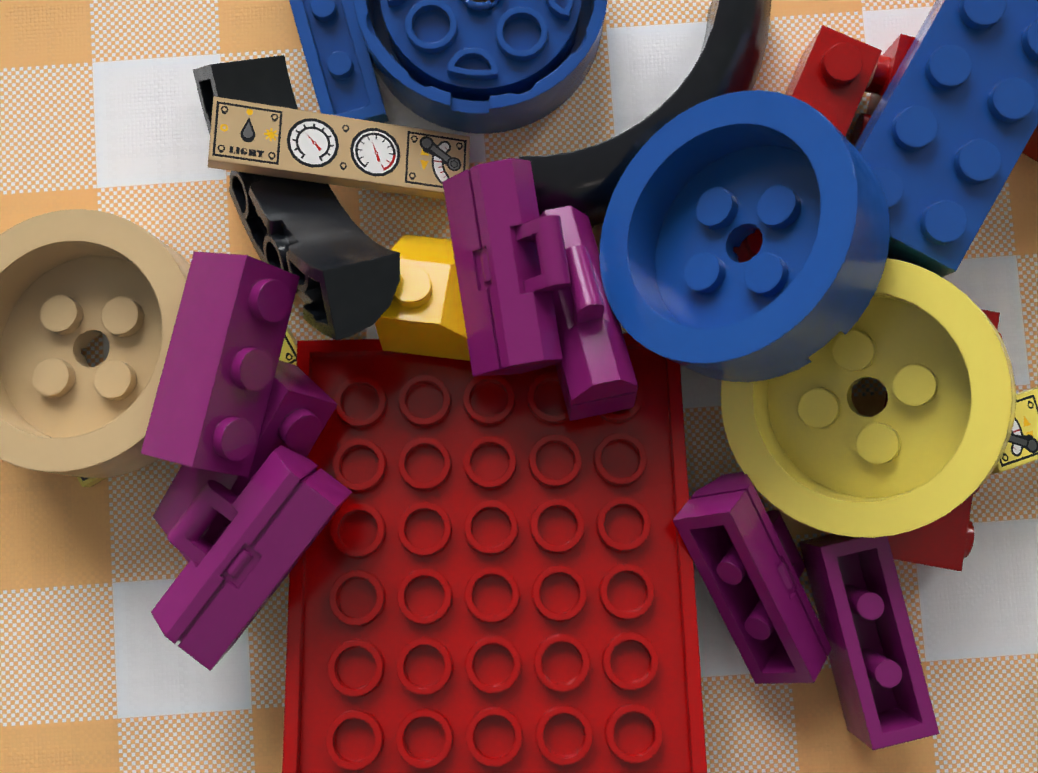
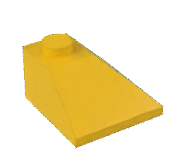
(427, 304)

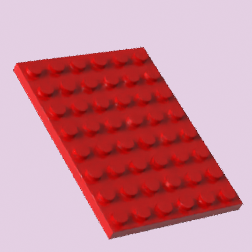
(493, 576)

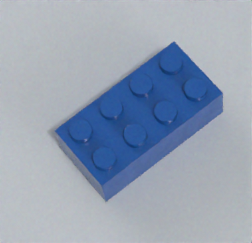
(954, 126)

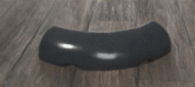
(727, 64)
(301, 223)

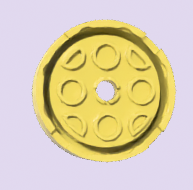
(913, 460)

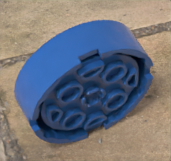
(482, 61)
(707, 187)

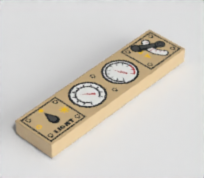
(333, 149)

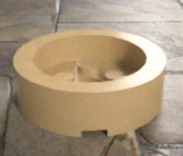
(59, 289)

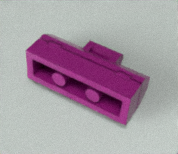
(506, 267)
(595, 363)
(237, 575)
(754, 580)

